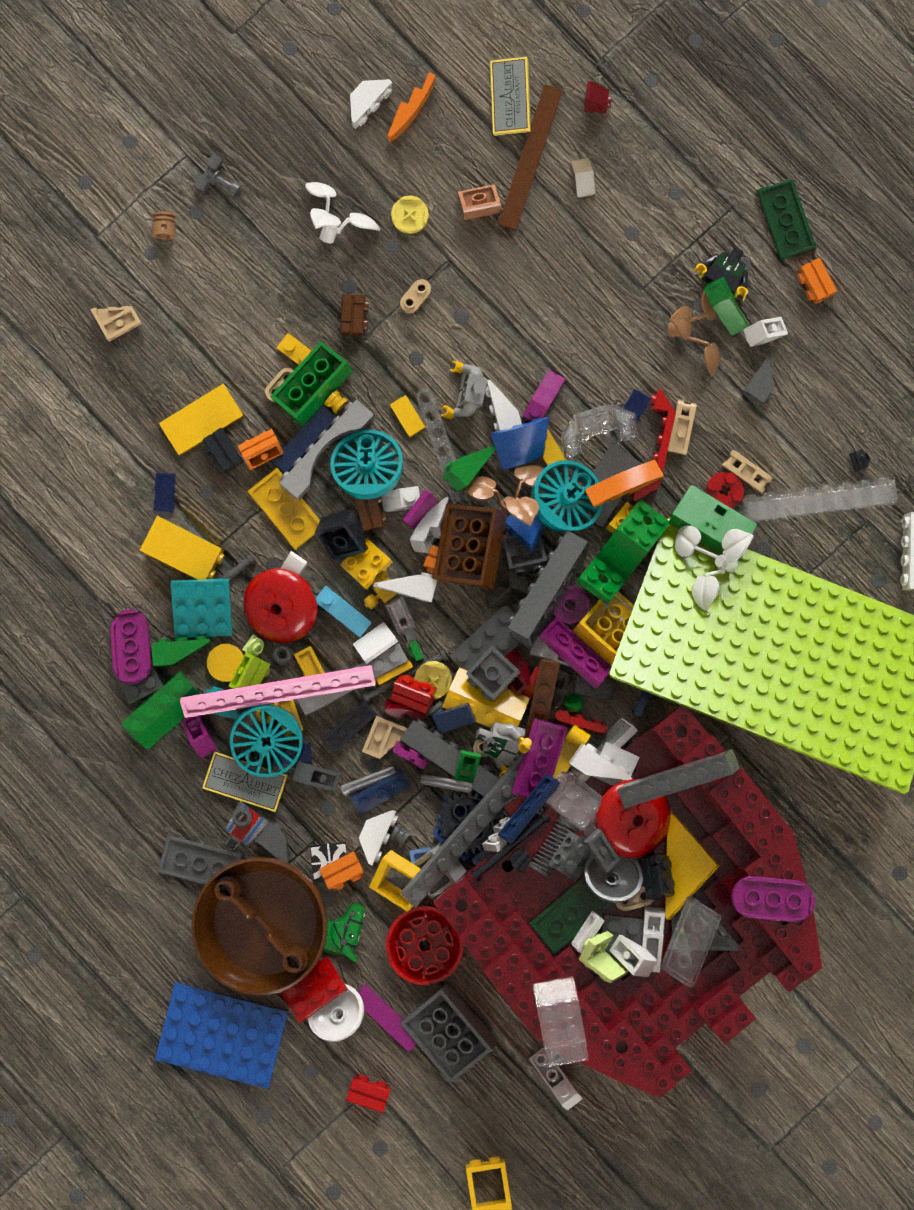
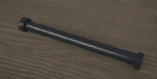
(509, 847)

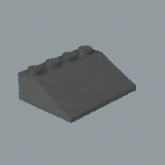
(449, 1032)

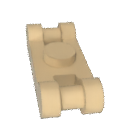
(747, 471)

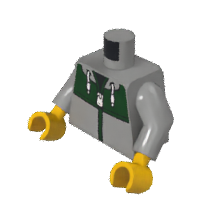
(470, 392)
(503, 743)

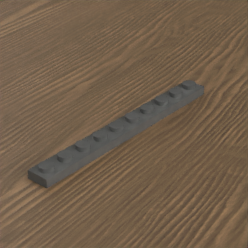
(461, 837)

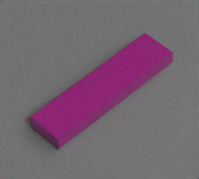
(386, 1017)

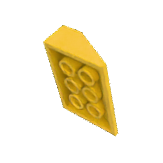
(603, 629)

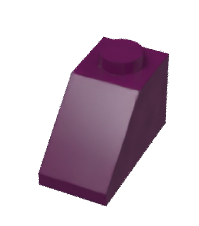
(199, 736)

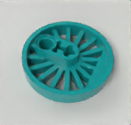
(376, 464)
(558, 494)
(284, 718)

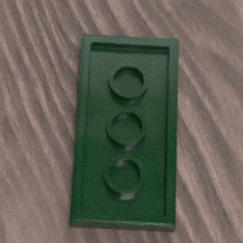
(786, 219)
(566, 915)

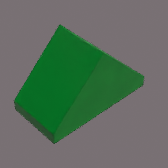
(466, 766)

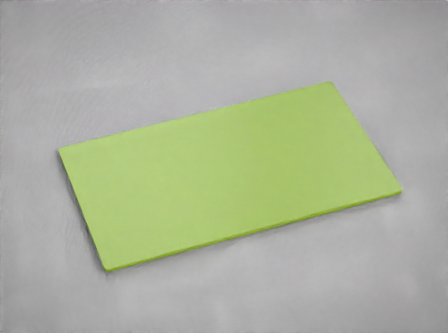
(778, 659)

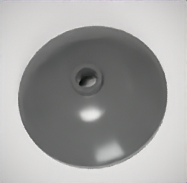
(626, 877)

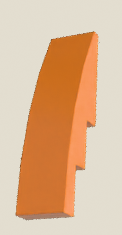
(407, 112)
(624, 482)

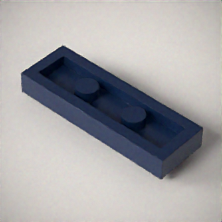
(380, 792)

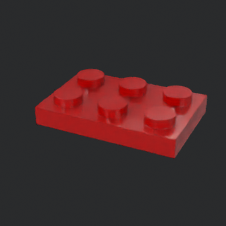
(315, 990)

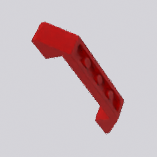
(660, 405)

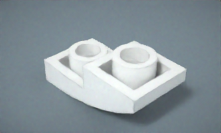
(494, 842)

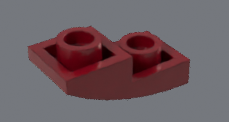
(397, 710)

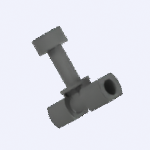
(213, 176)

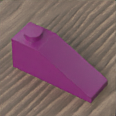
(543, 397)

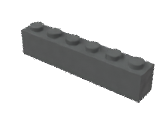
(445, 754)
(678, 778)

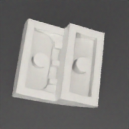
(375, 642)

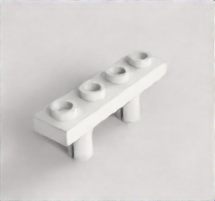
(907, 558)

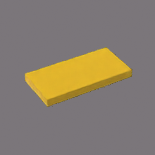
(200, 419)
(291, 518)

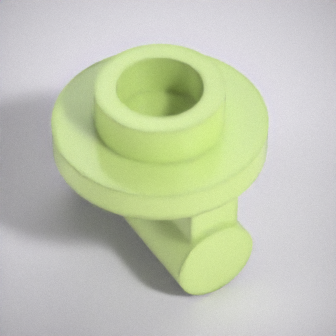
(254, 646)

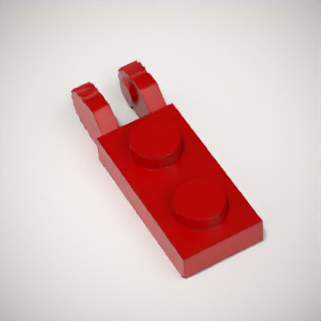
(579, 721)

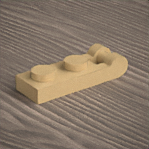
(682, 428)

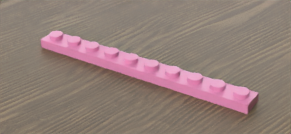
(278, 691)

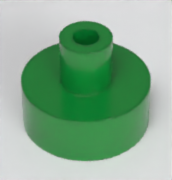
(574, 703)

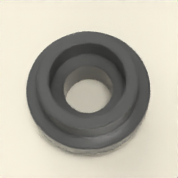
(287, 659)
(237, 813)

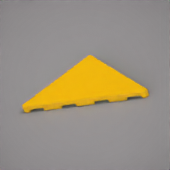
(690, 865)

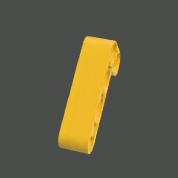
(571, 744)

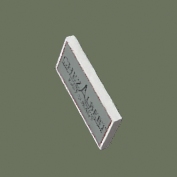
(616, 735)

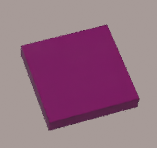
(420, 509)

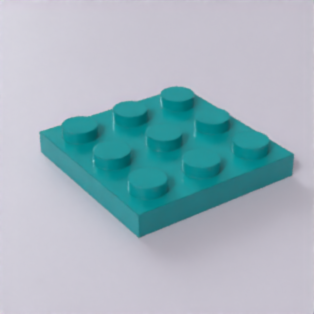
(201, 608)

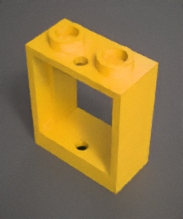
(385, 887)
(493, 1163)

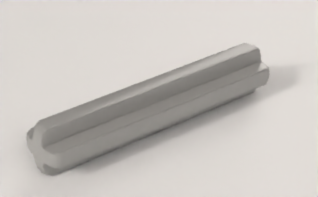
(366, 781)
(446, 783)

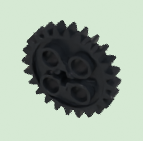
(450, 820)

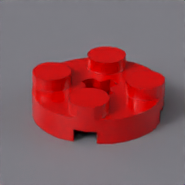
(729, 481)

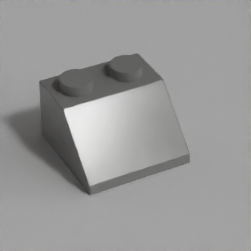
(449, 878)

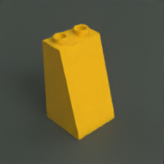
(182, 550)

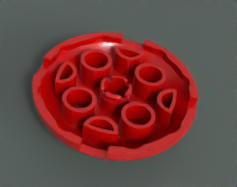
(293, 596)
(617, 823)
(420, 965)

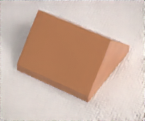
(479, 202)

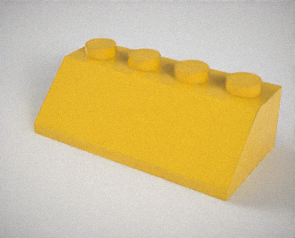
(505, 710)

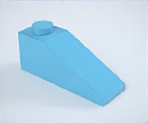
(342, 611)

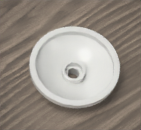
(326, 1022)

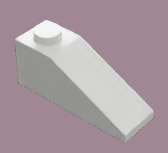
(415, 586)

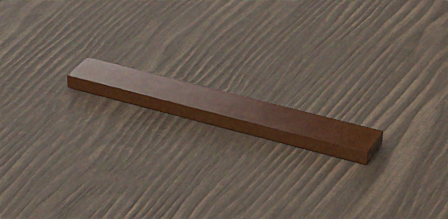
(530, 157)

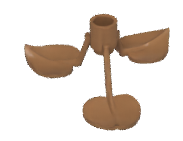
(681, 327)
(523, 509)

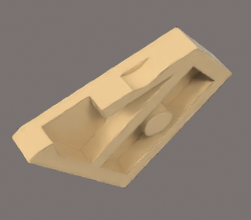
(116, 320)
(382, 737)

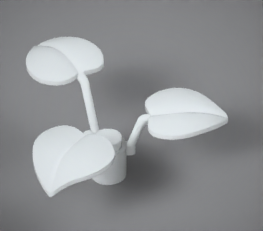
(329, 222)
(734, 545)

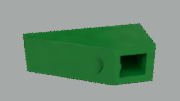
(172, 653)

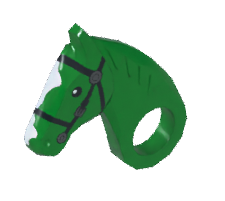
(345, 932)

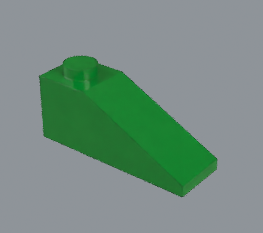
(725, 306)
(463, 470)

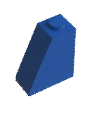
(526, 534)

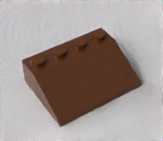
(470, 545)

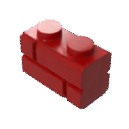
(413, 693)
(368, 1093)

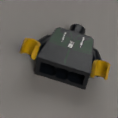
(728, 267)

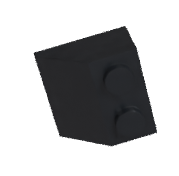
(341, 534)

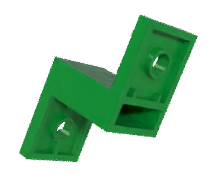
(623, 552)

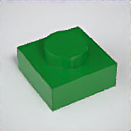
(415, 652)

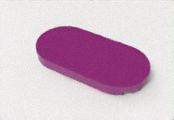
(131, 647)
(773, 899)

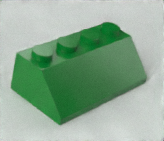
(312, 383)
(160, 711)

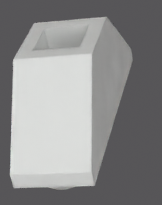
(367, 99)
(375, 834)

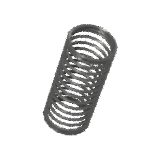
(534, 866)

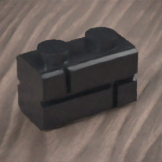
(223, 451)
(657, 877)

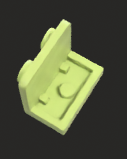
(599, 960)

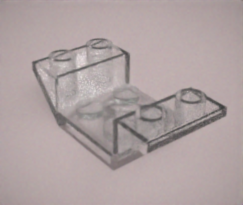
(596, 422)
(575, 802)
(560, 1022)

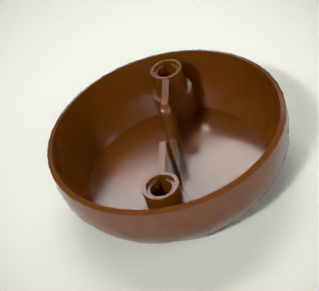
(256, 929)

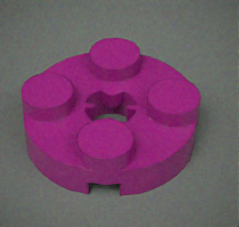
(579, 611)
(410, 755)

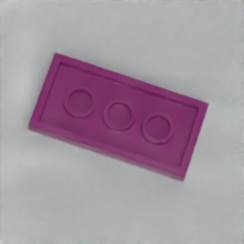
(575, 652)
(541, 758)

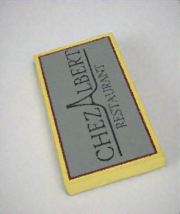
(510, 96)
(232, 781)

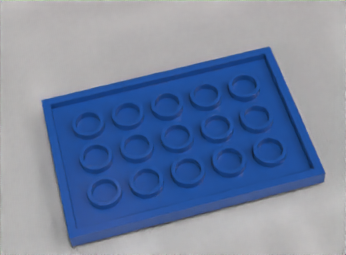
(221, 1035)

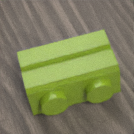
(250, 672)

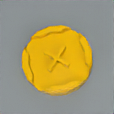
(224, 661)

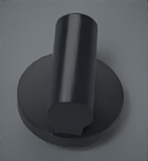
(860, 460)
(520, 859)

